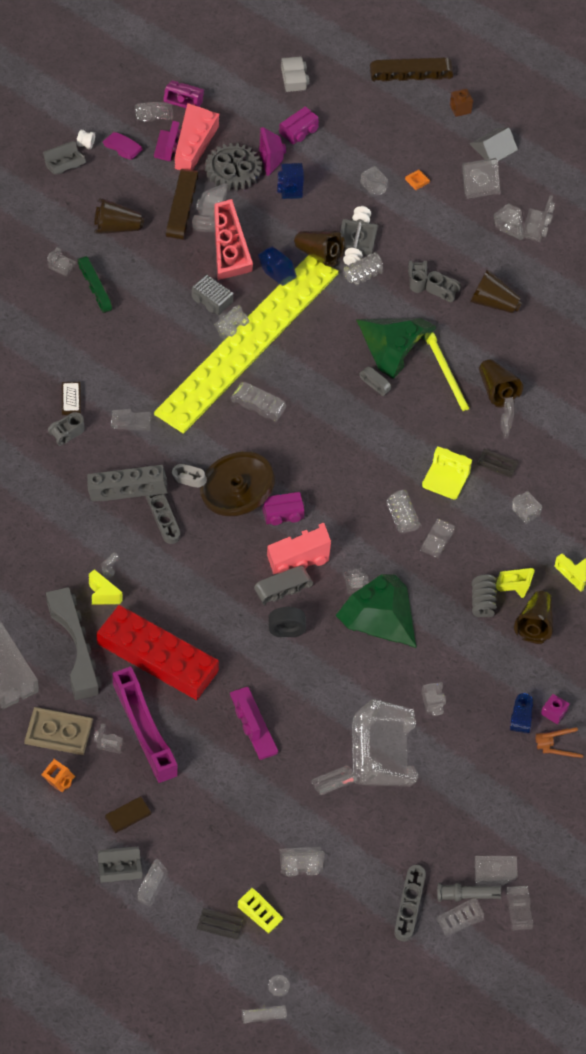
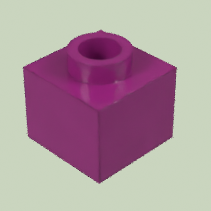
(555, 708)

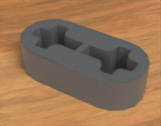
(375, 380)

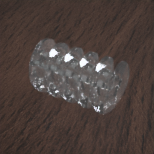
(363, 268)
(403, 512)

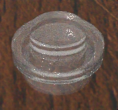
(278, 985)

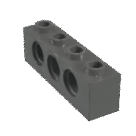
(127, 483)

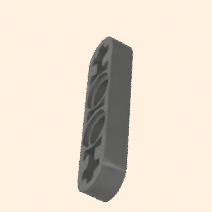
(165, 511)
(411, 903)

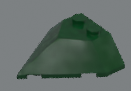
(392, 339)
(380, 610)

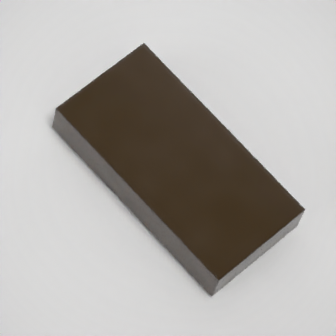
(128, 814)

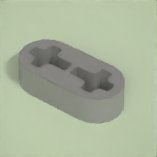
(188, 477)

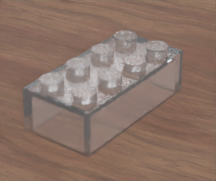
(15, 674)

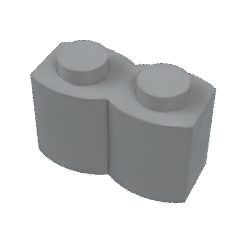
(294, 74)

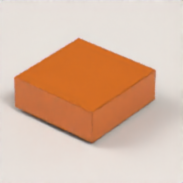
(417, 179)

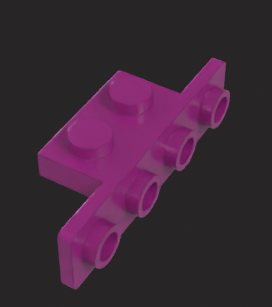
(253, 723)

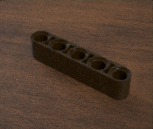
(411, 69)
(181, 204)

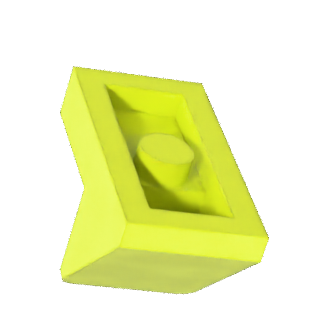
(573, 573)
(515, 580)
(104, 590)

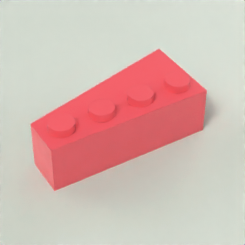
(196, 133)
(231, 246)

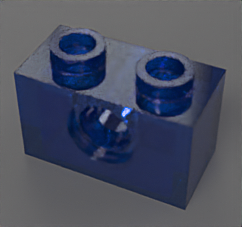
(291, 181)
(277, 266)

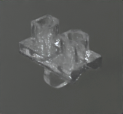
(229, 322)

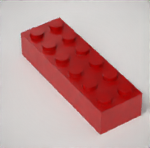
(157, 652)

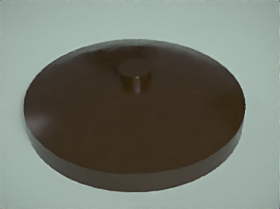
(237, 484)

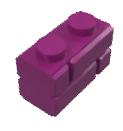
(182, 94)
(299, 125)
(283, 508)

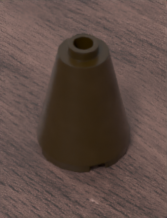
(116, 218)
(321, 245)
(495, 294)
(499, 382)
(536, 619)

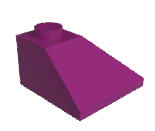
(271, 150)

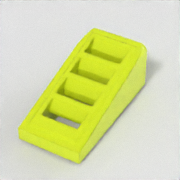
(248, 910)

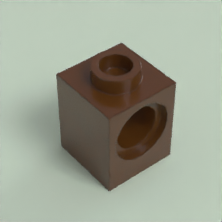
(461, 102)

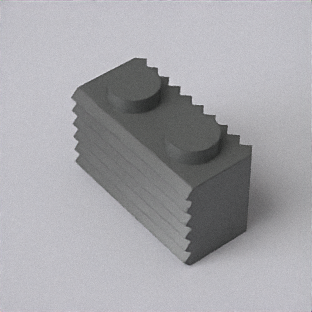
(212, 295)

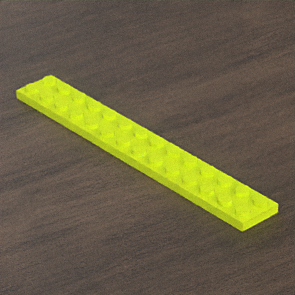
(244, 347)

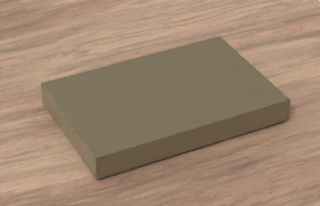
(58, 731)

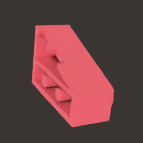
(301, 551)

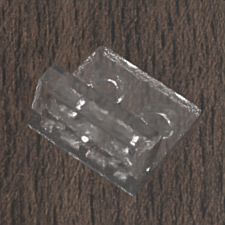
(536, 222)
(301, 860)

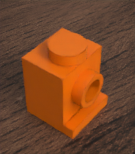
(63, 778)

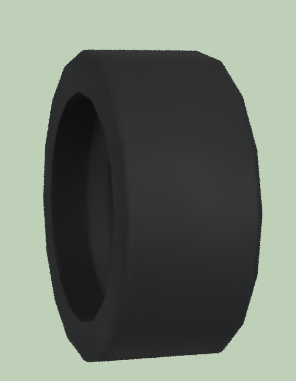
(287, 622)

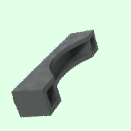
(82, 677)

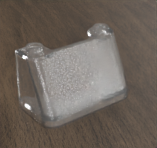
(382, 745)

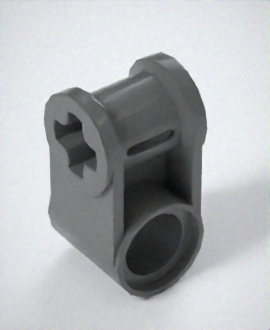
(417, 275)
(442, 286)
(65, 430)

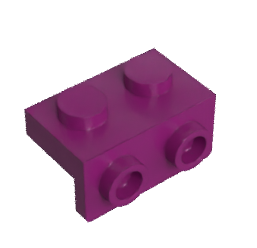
(167, 142)

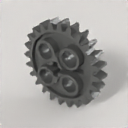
(222, 168)

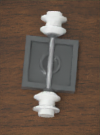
(358, 235)

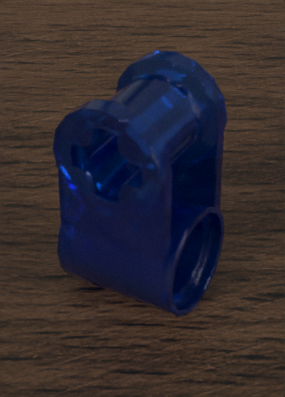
(521, 715)

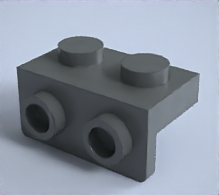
(63, 158)
(119, 864)

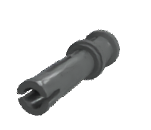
(458, 892)

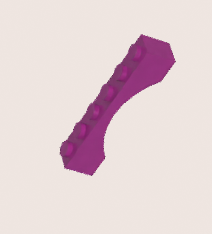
(134, 704)

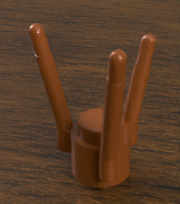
(545, 740)

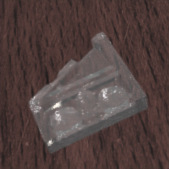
(495, 870)

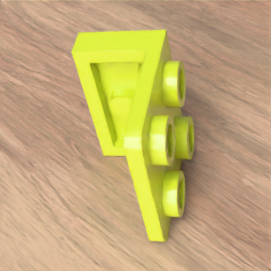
(447, 473)

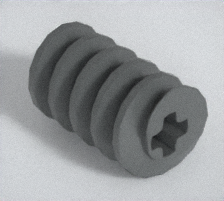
(484, 596)

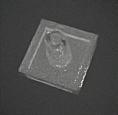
(481, 178)

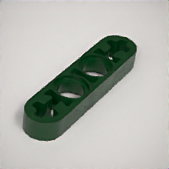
(95, 284)

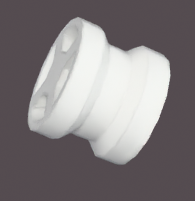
(85, 139)

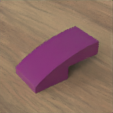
(123, 145)

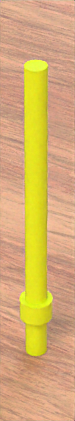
(432, 340)

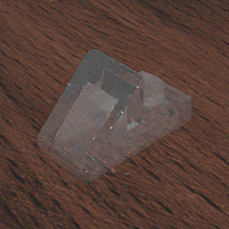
(355, 579)

